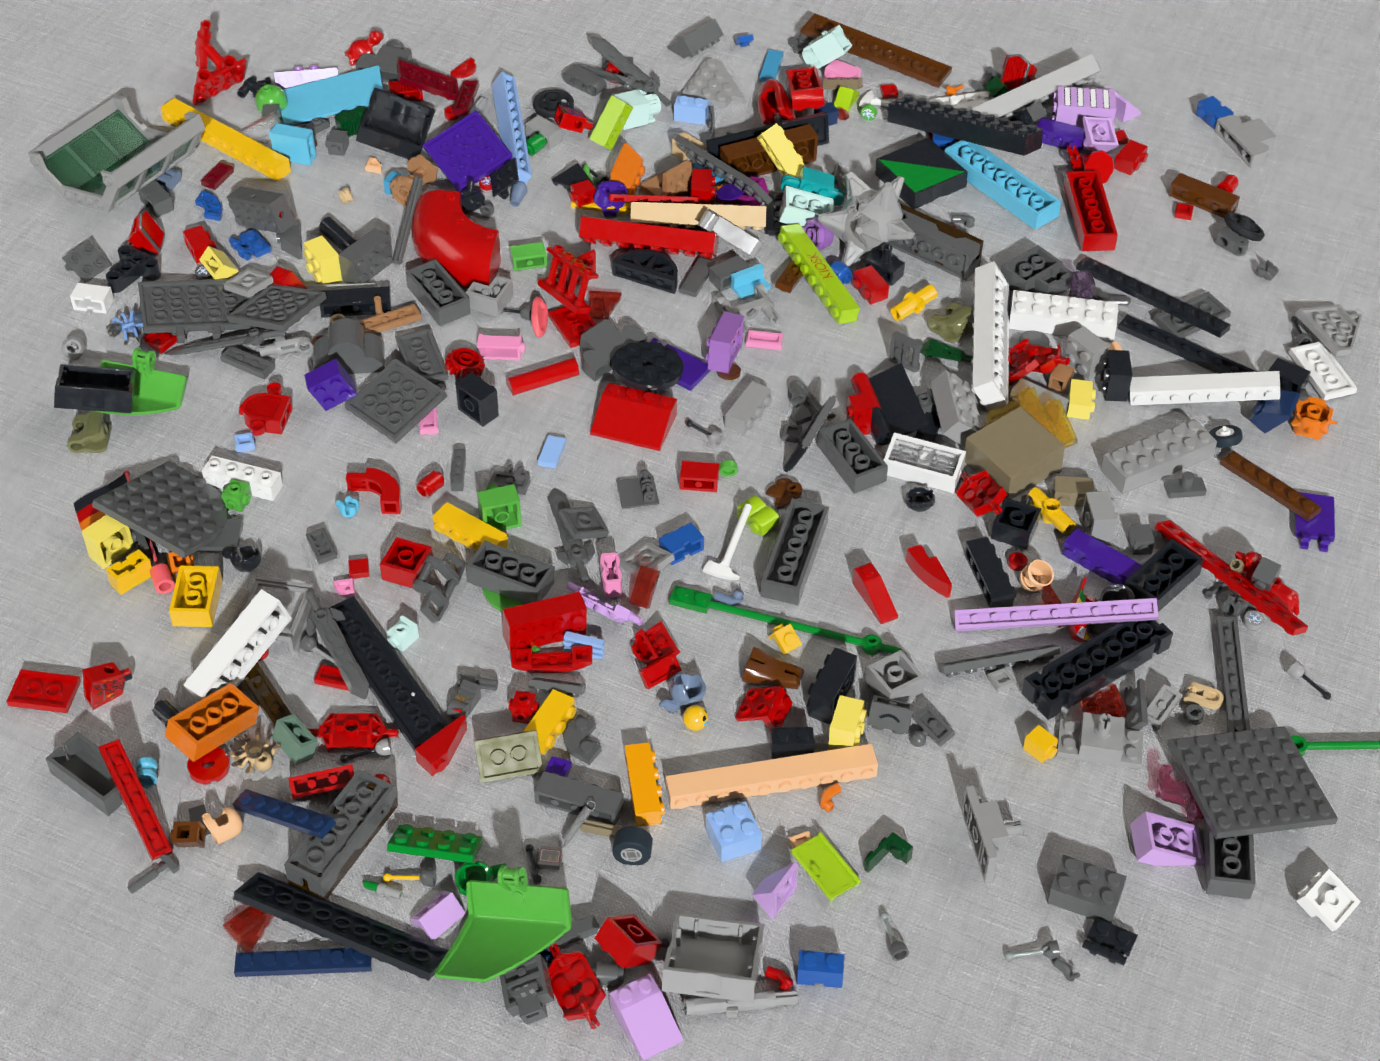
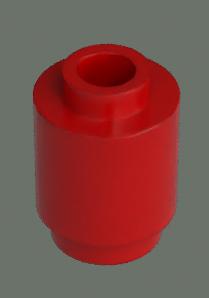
(1228, 183)
(430, 483)

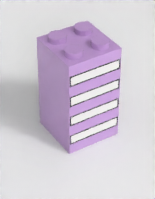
(1074, 103)

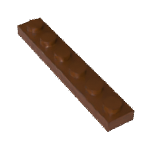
(1271, 486)

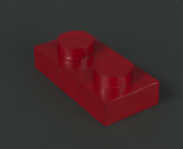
(217, 176)

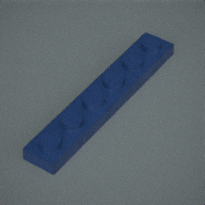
(284, 813)
(301, 962)

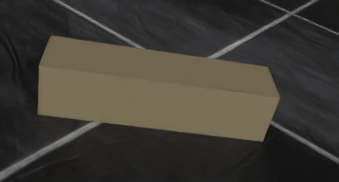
(848, 82)

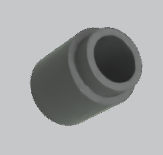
(609, 973)

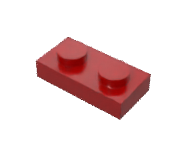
(1024, 369)

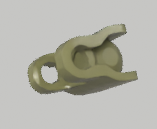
(954, 324)
(92, 434)

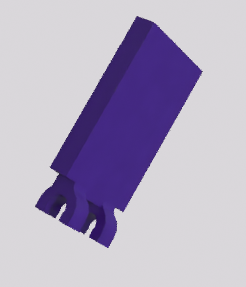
(693, 370)
(1320, 527)

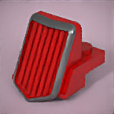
(1017, 71)
(146, 233)

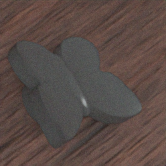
(799, 43)

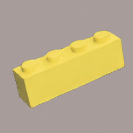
(781, 151)

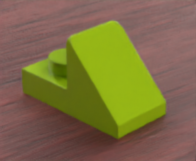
(846, 98)

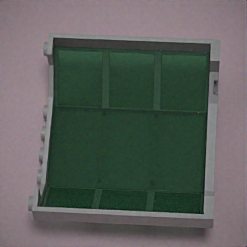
(112, 155)

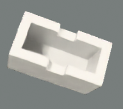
(92, 297)

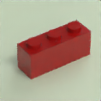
(320, 781)

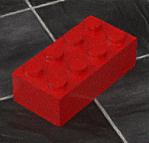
(804, 88)
(544, 621)

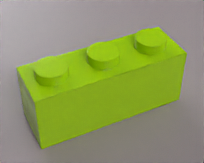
(611, 122)

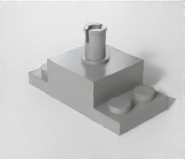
(1100, 741)
(987, 831)

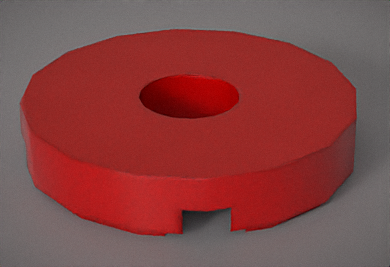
(215, 773)

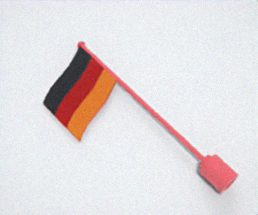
(88, 515)

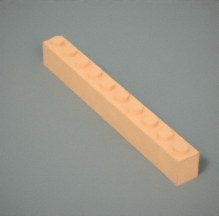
(771, 776)

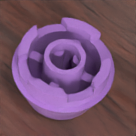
(819, 234)

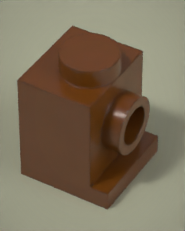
(194, 829)

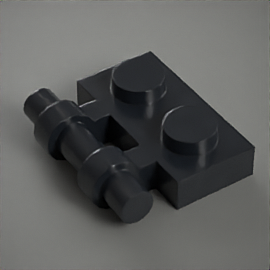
(1110, 936)

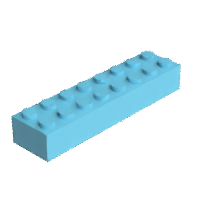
(1005, 184)

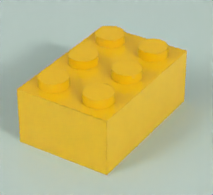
(195, 596)

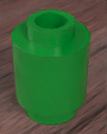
(535, 144)

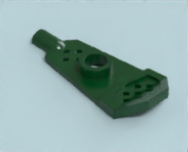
(937, 349)

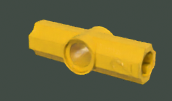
(913, 302)
(1051, 511)

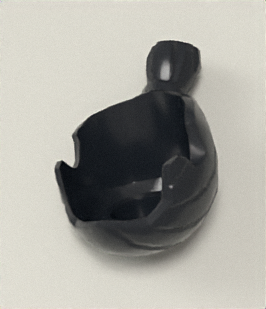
(243, 559)

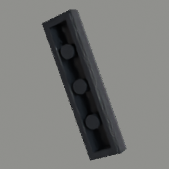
(336, 233)

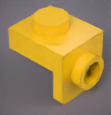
(785, 638)

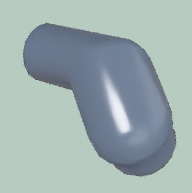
(735, 598)

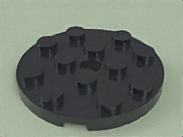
(647, 366)

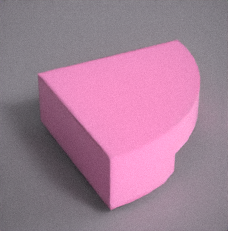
(345, 587)

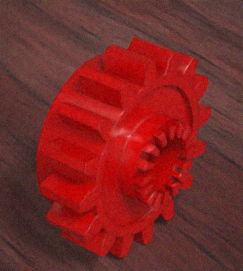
(463, 362)

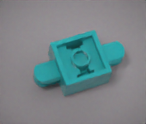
(815, 182)

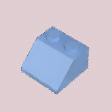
(691, 109)

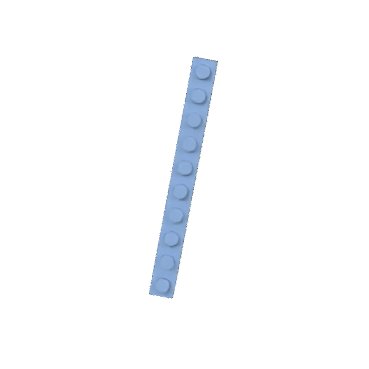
(511, 123)

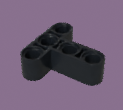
(131, 267)

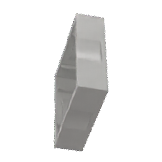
(713, 958)

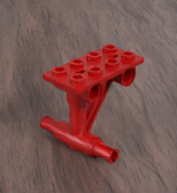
(227, 70)

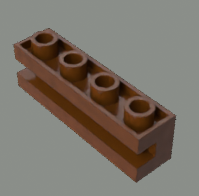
(1203, 195)

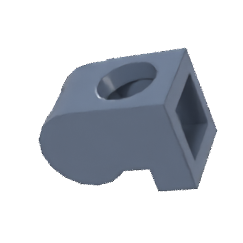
(170, 178)

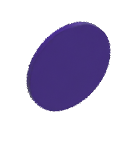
(729, 193)

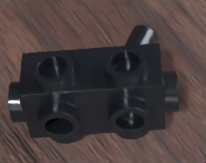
(471, 198)

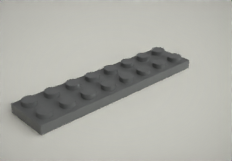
(723, 170)

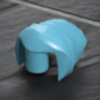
(348, 507)

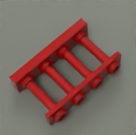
(558, 290)

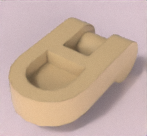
(1211, 697)

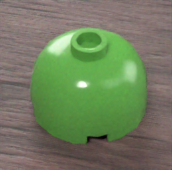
(270, 95)

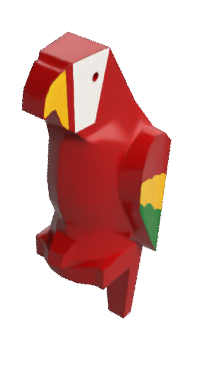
(1079, 631)

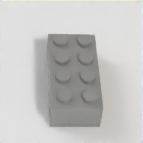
(955, 407)

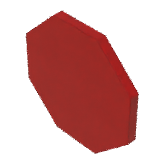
(1100, 162)

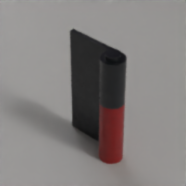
(892, 402)

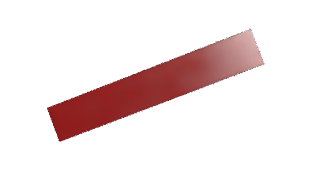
(135, 799)

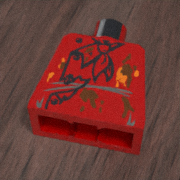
(104, 683)

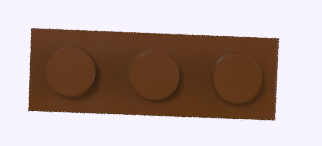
(789, 278)

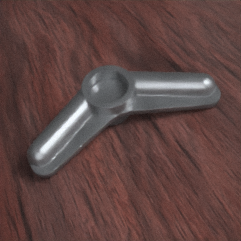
(1103, 296)

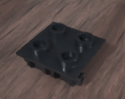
(504, 178)

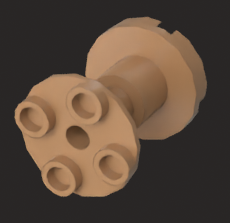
(417, 167)

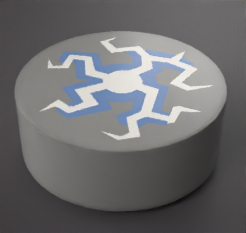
(1253, 620)

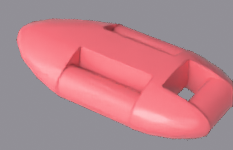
(539, 316)

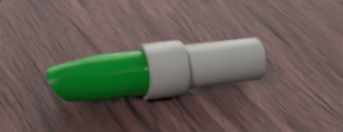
(382, 889)

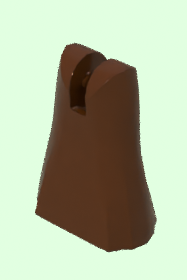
(769, 670)

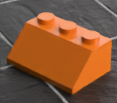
(628, 169)

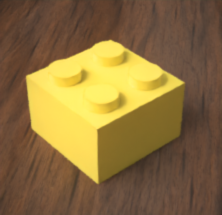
(322, 261)
(107, 540)
(847, 723)

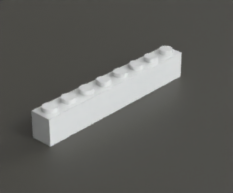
(1205, 388)

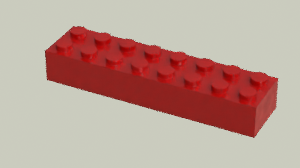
(648, 236)

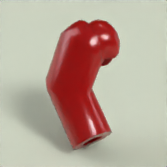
(780, 975)

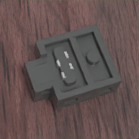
(528, 990)

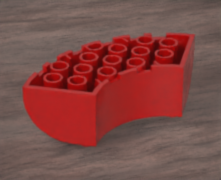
(460, 245)

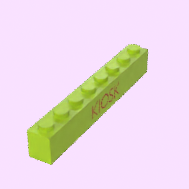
(819, 274)

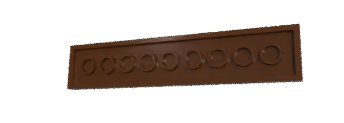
(883, 52)

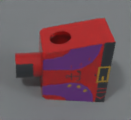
(572, 119)

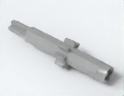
(762, 1000)

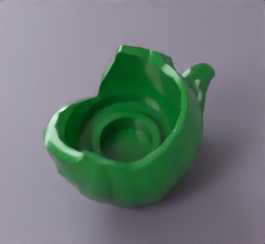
(476, 871)

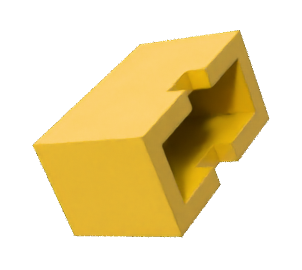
(129, 573)

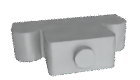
(1248, 139)

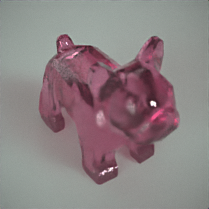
(1177, 793)

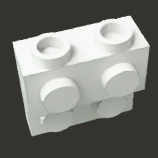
(1327, 899)

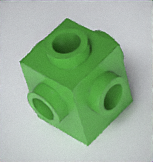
(236, 495)

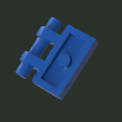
(253, 241)

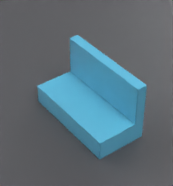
(744, 280)

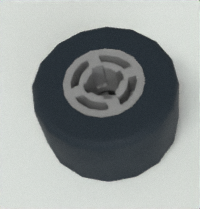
(632, 846)

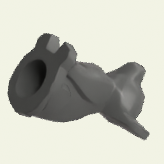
(839, 177)
(1234, 606)

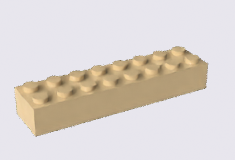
(690, 214)

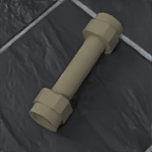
(1237, 565)

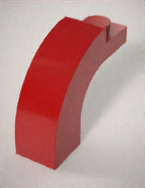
(379, 483)

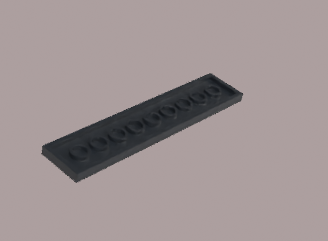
(388, 676)
(341, 925)

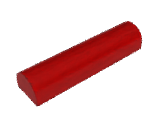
(542, 376)

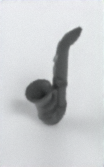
(801, 394)

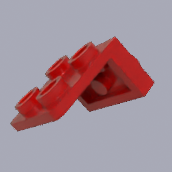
(765, 704)

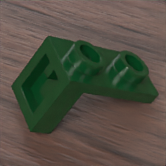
(895, 845)

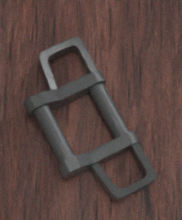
(432, 593)

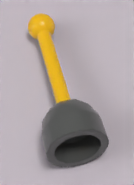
(427, 877)

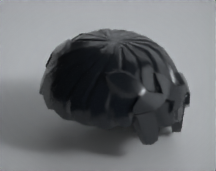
(920, 499)

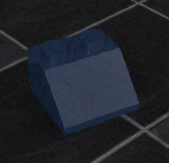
(1272, 413)

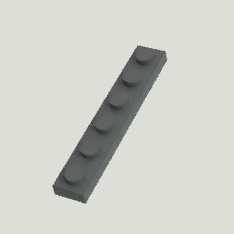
(990, 661)

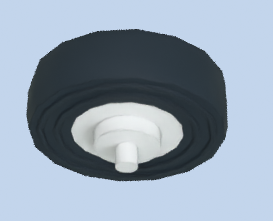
(1226, 435)

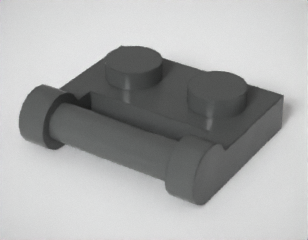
(900, 351)

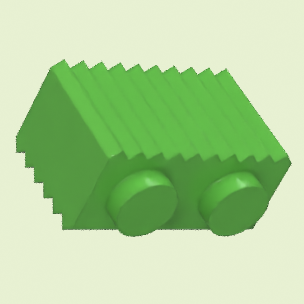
(528, 256)

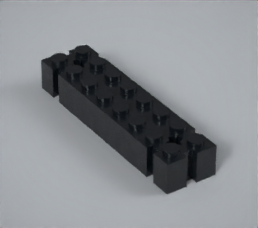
(1095, 665)

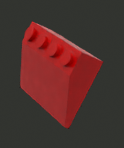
(634, 416)

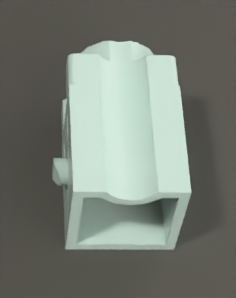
(826, 48)
(643, 109)

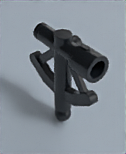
(251, 85)

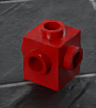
(523, 706)

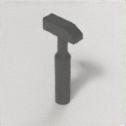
(168, 863)

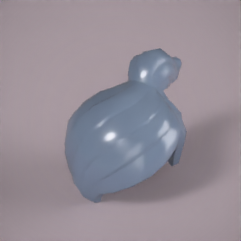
(684, 691)

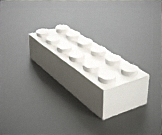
(1062, 314)
(240, 646)

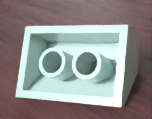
(800, 206)

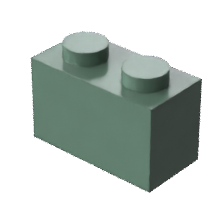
(294, 739)

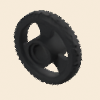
(552, 100)
(1244, 226)

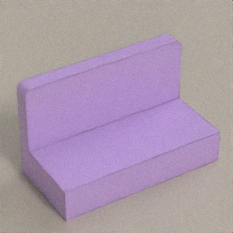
(438, 915)

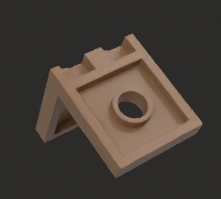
(671, 182)

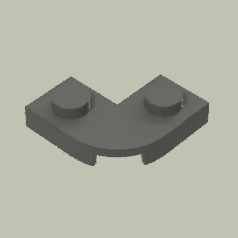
(576, 740)

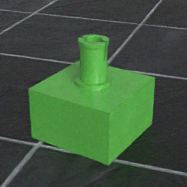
(500, 506)

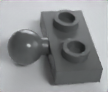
(932, 726)

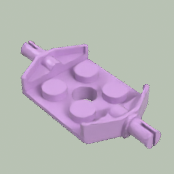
(616, 613)

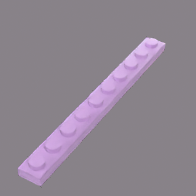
(1056, 614)

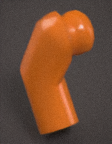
(828, 793)

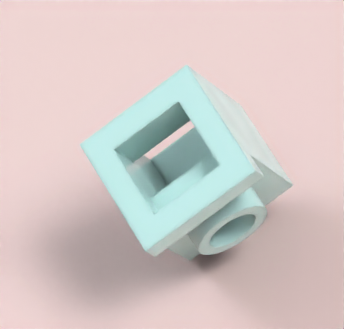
(402, 634)

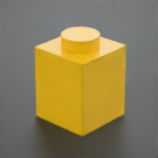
(1040, 744)

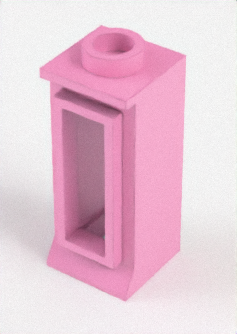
(500, 347)

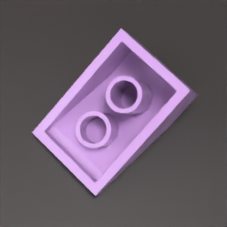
(1166, 841)
(645, 1017)

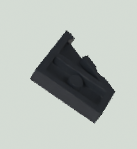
(571, 176)

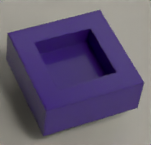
(559, 766)

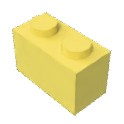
(218, 264)
(1080, 399)

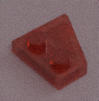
(1105, 703)

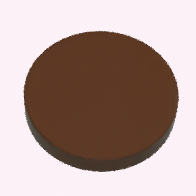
(734, 373)

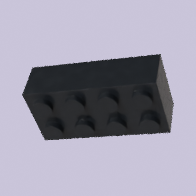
(1165, 574)

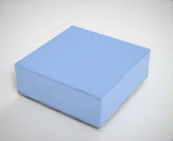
(244, 442)

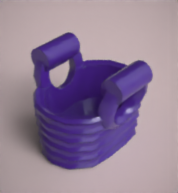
(602, 193)

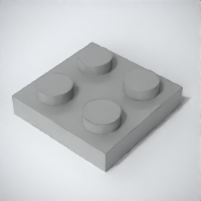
(248, 283)
(646, 555)

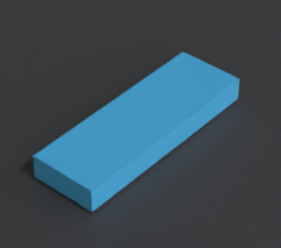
(771, 65)

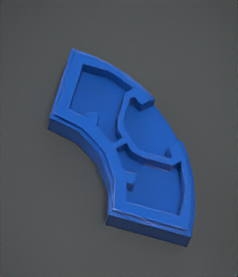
(211, 205)

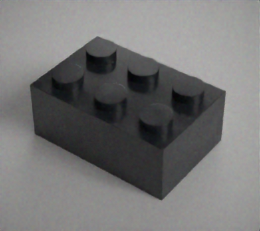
(831, 682)

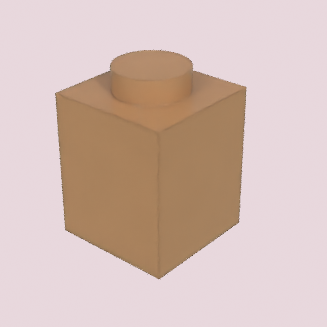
(1061, 378)

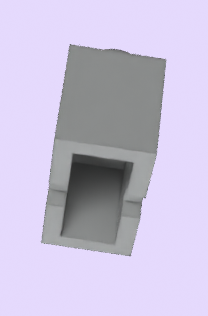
(548, 129)

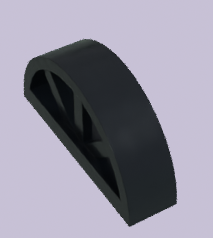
(630, 268)

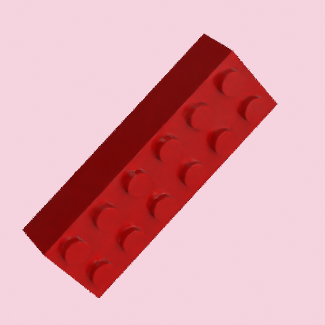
(1090, 211)

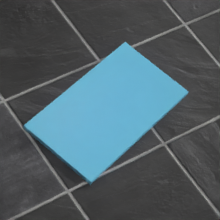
(330, 95)

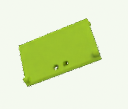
(822, 859)

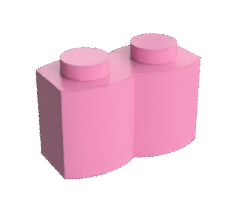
(611, 575)

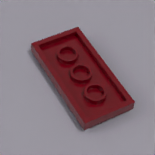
(427, 80)

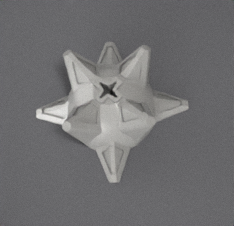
(867, 217)

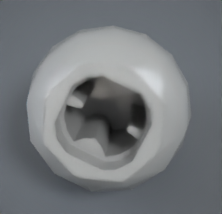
(73, 347)

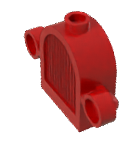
(267, 411)

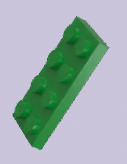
(435, 843)

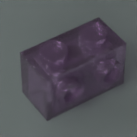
(1082, 285)

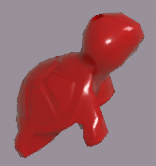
(363, 46)

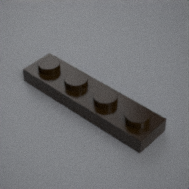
(266, 695)

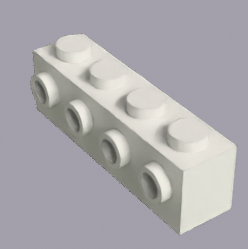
(262, 481)

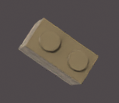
(1071, 490)

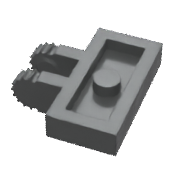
(507, 478)

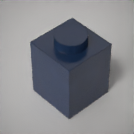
(832, 111)

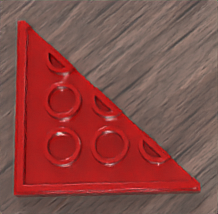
(654, 199)

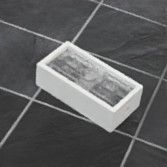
(924, 462)

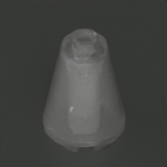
(260, 128)

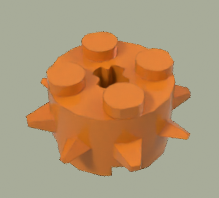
(1312, 418)

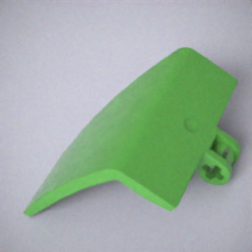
(154, 389)
(505, 926)

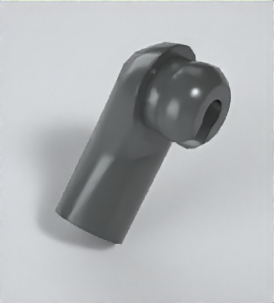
(969, 220)

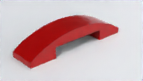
(552, 662)

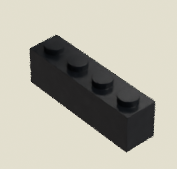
(354, 301)
(989, 573)

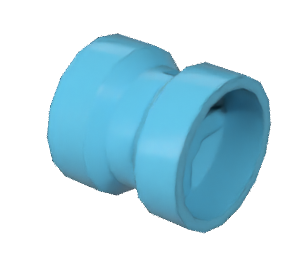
(146, 771)

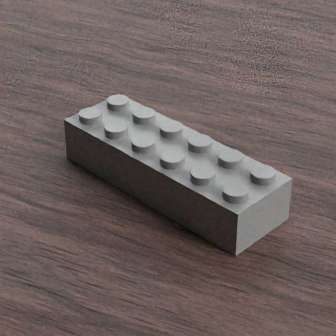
(1158, 455)

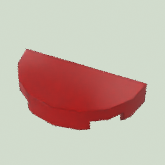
(465, 69)

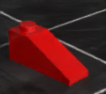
(874, 592)
(440, 748)

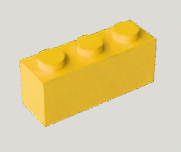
(552, 719)

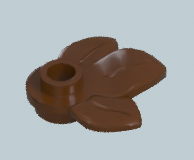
(784, 492)

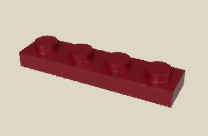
(465, 98)

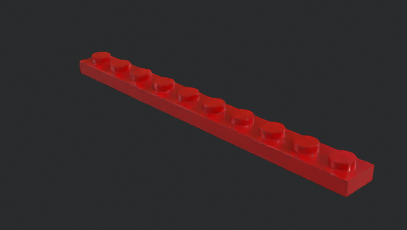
(1234, 580)

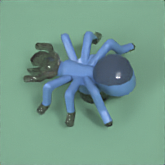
(131, 326)

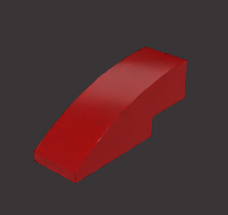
(928, 570)

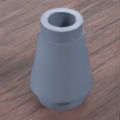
(518, 192)

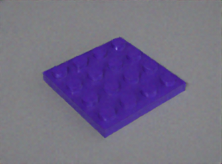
(467, 151)

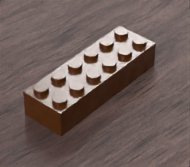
(752, 159)

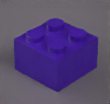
(330, 384)

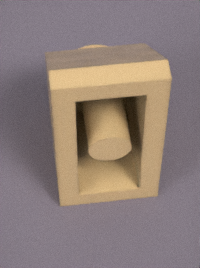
(680, 154)

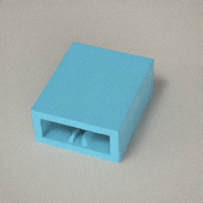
(293, 143)

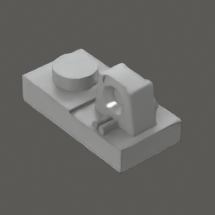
(1162, 705)

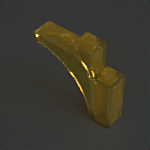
(1050, 416)

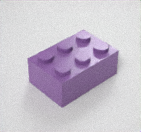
(725, 342)

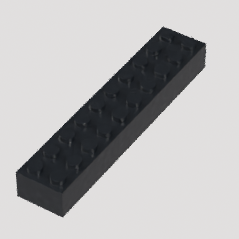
(965, 125)

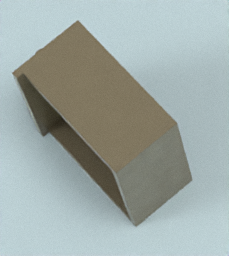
(1015, 452)

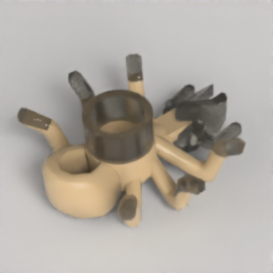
(254, 752)

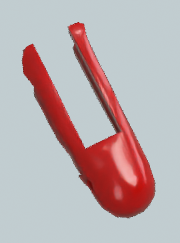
(770, 96)

